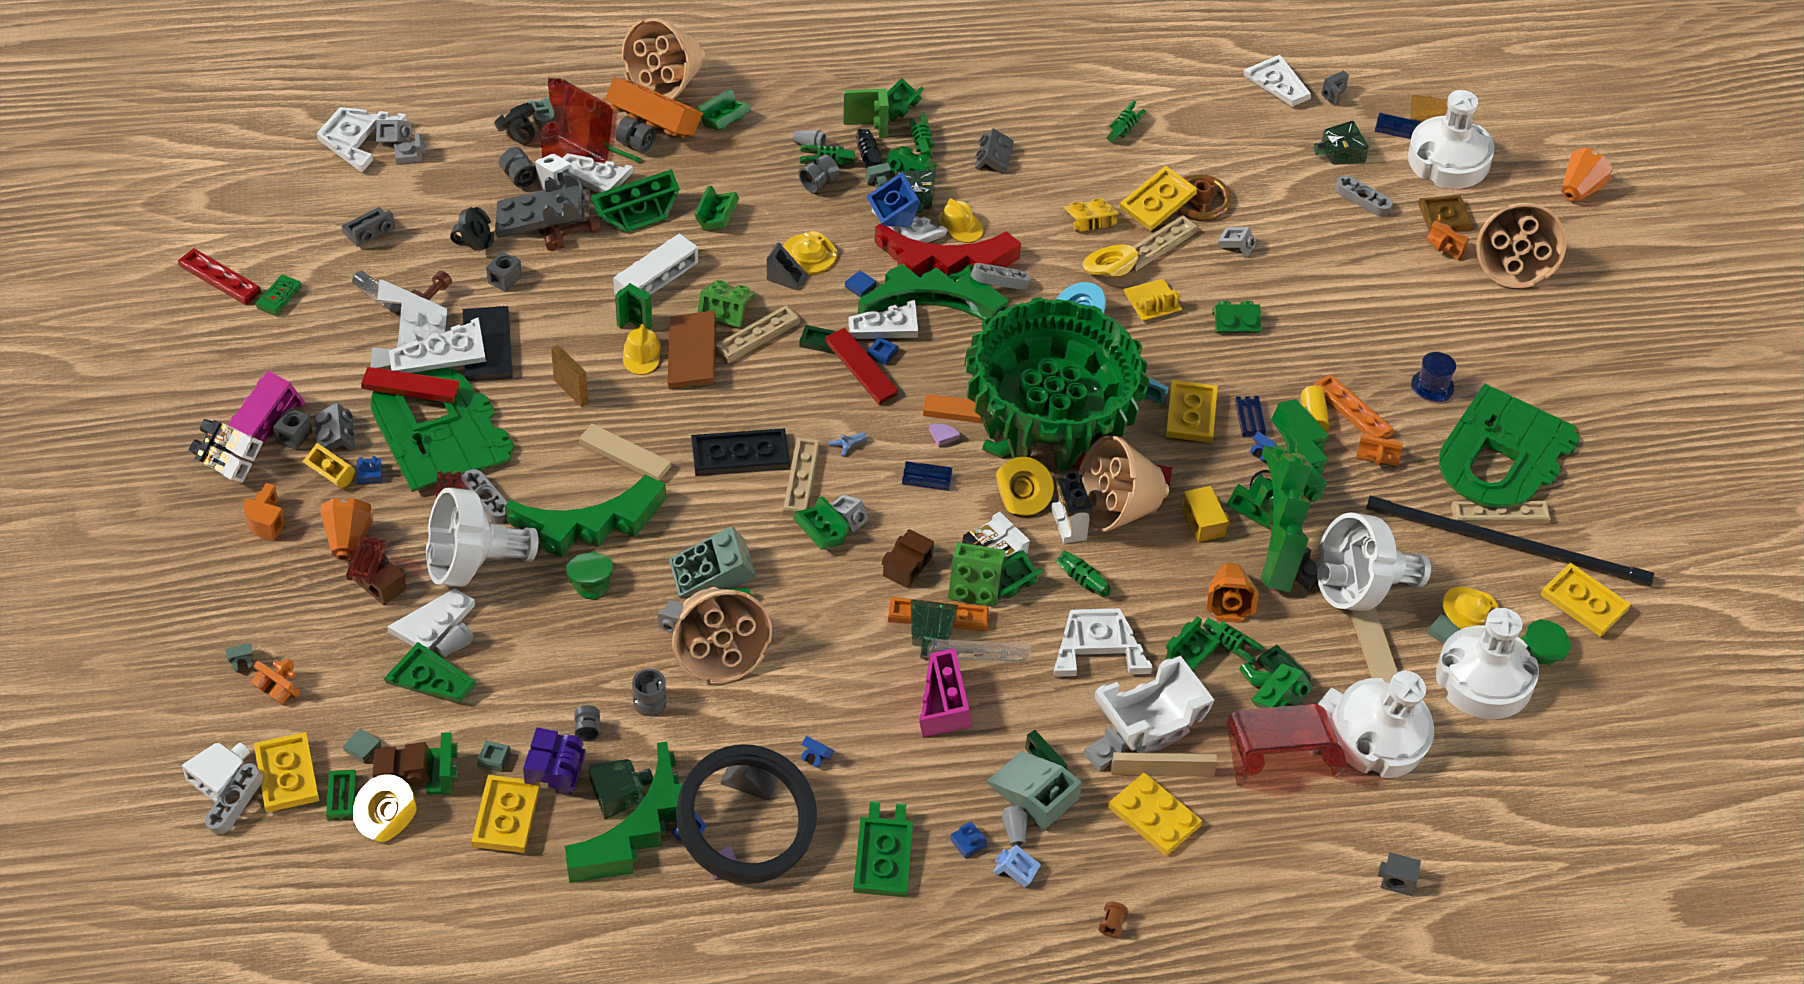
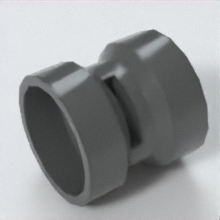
(587, 723)

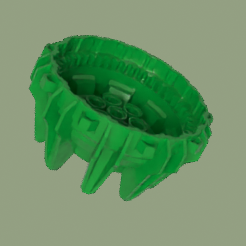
(1055, 377)

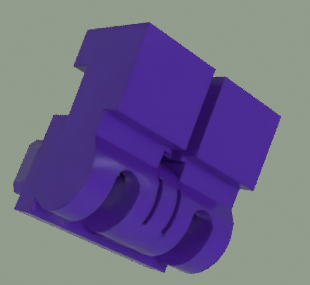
(554, 760)

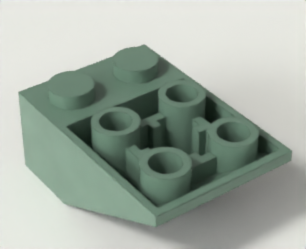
(715, 562)
(1038, 786)

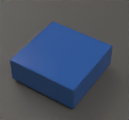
(860, 283)
(882, 351)

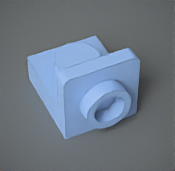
(1017, 865)

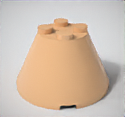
(661, 56)
(1521, 245)
(1120, 484)
(721, 635)

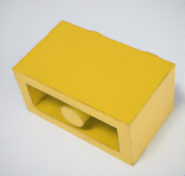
(1205, 514)

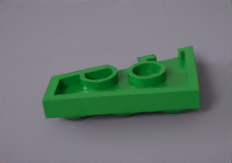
(431, 675)

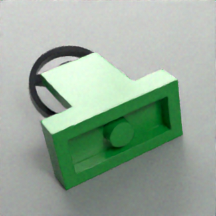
(1243, 501)

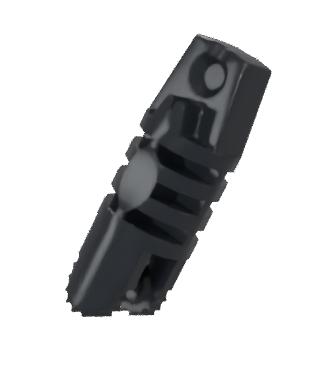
(868, 148)

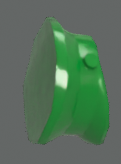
(590, 574)
(1546, 641)

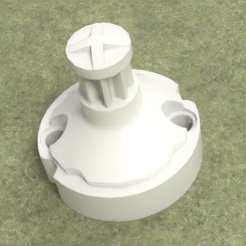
(1451, 146)
(464, 538)
(1363, 563)
(1488, 667)
(1385, 724)

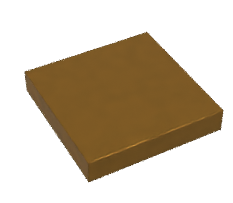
(1446, 210)
(569, 375)

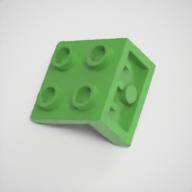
(867, 107)
(726, 301)
(976, 574)

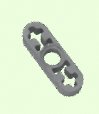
(1375, 203)
(1000, 276)
(485, 486)
(233, 787)

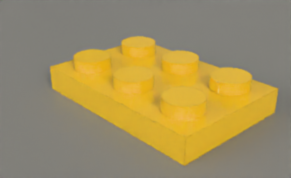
(1158, 198)
(1191, 411)
(1585, 599)
(286, 772)
(505, 814)
(1155, 814)

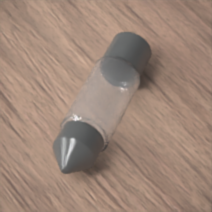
(370, 287)

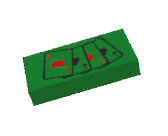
(278, 295)

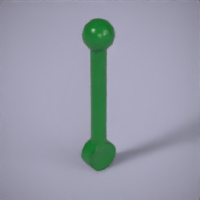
(635, 158)

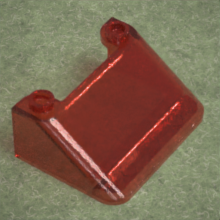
(583, 123)
(1281, 731)

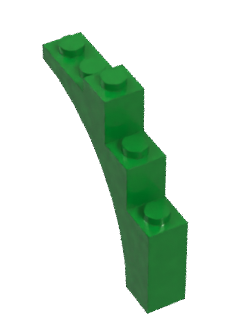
(934, 289)
(1303, 437)
(1290, 508)
(591, 524)
(616, 849)

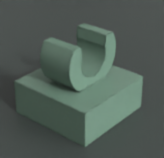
(877, 174)
(239, 653)

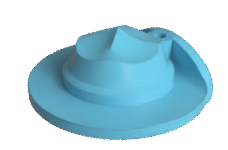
(1085, 294)

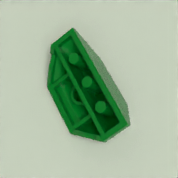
(637, 202)

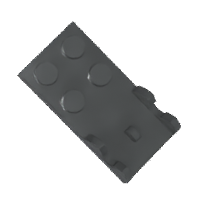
(540, 208)

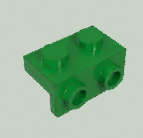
(901, 97)
(723, 110)
(905, 160)
(715, 209)
(633, 306)
(1237, 317)
(823, 524)
(1015, 573)
(1192, 644)
(1284, 688)
(443, 766)

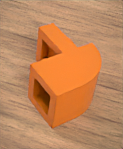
(262, 515)

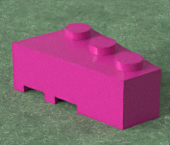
(265, 406)
(945, 699)

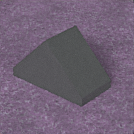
(784, 269)
(750, 780)

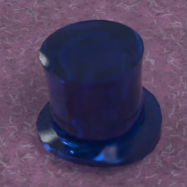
(1435, 378)

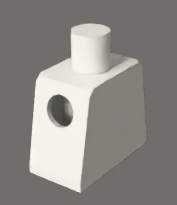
(553, 167)
(214, 768)

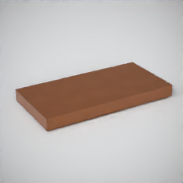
(692, 349)

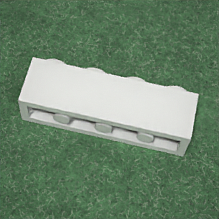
(659, 266)

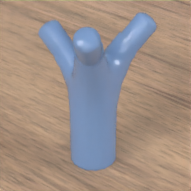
(848, 441)

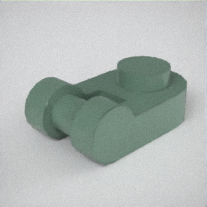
(544, 112)

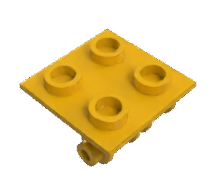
(1092, 213)
(1153, 299)

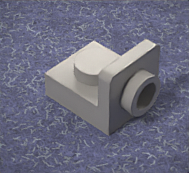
(393, 131)
(409, 151)
(1238, 238)
(852, 511)
(669, 616)
(1102, 751)

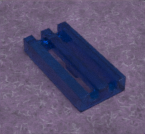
(1395, 125)
(1259, 415)
(928, 473)

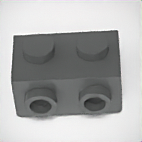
(994, 151)
(369, 226)
(335, 427)

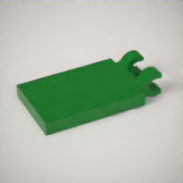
(883, 853)

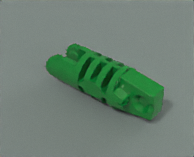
(1125, 122)
(922, 135)
(838, 154)
(1083, 573)
(1232, 639)

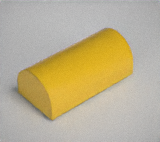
(1314, 402)
(329, 466)

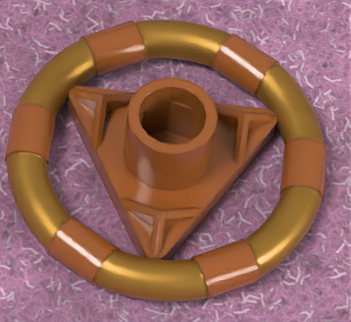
(1205, 196)

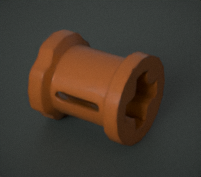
(1113, 919)

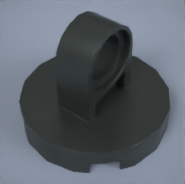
(517, 120)
(474, 229)

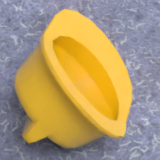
(960, 221)
(641, 351)

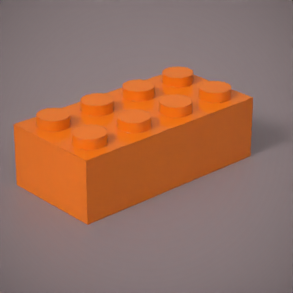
(653, 107)

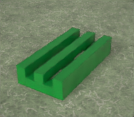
(341, 813)

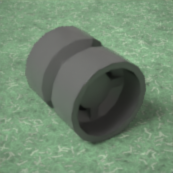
(635, 134)
(518, 167)
(817, 174)
(649, 692)

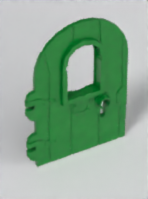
(1519, 432)
(451, 443)

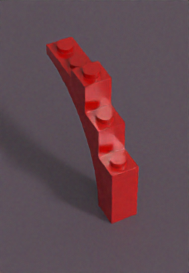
(949, 259)

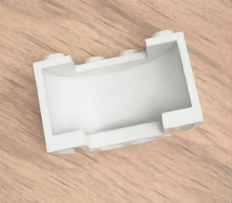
(1156, 711)

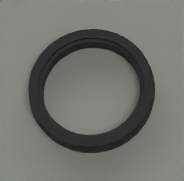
(778, 766)

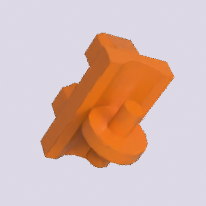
(1447, 240)
(1379, 450)
(283, 687)

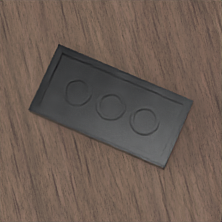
(496, 343)
(740, 452)

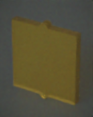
(1427, 107)

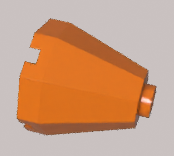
(1585, 174)
(345, 525)
(1231, 594)

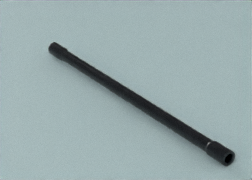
(1631, 573)

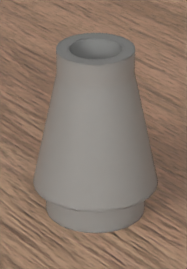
(810, 137)
(455, 640)
(1015, 824)

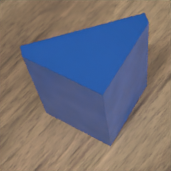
(895, 202)

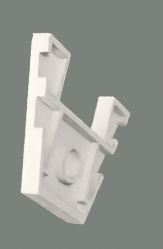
(348, 130)
(417, 319)
(1099, 633)

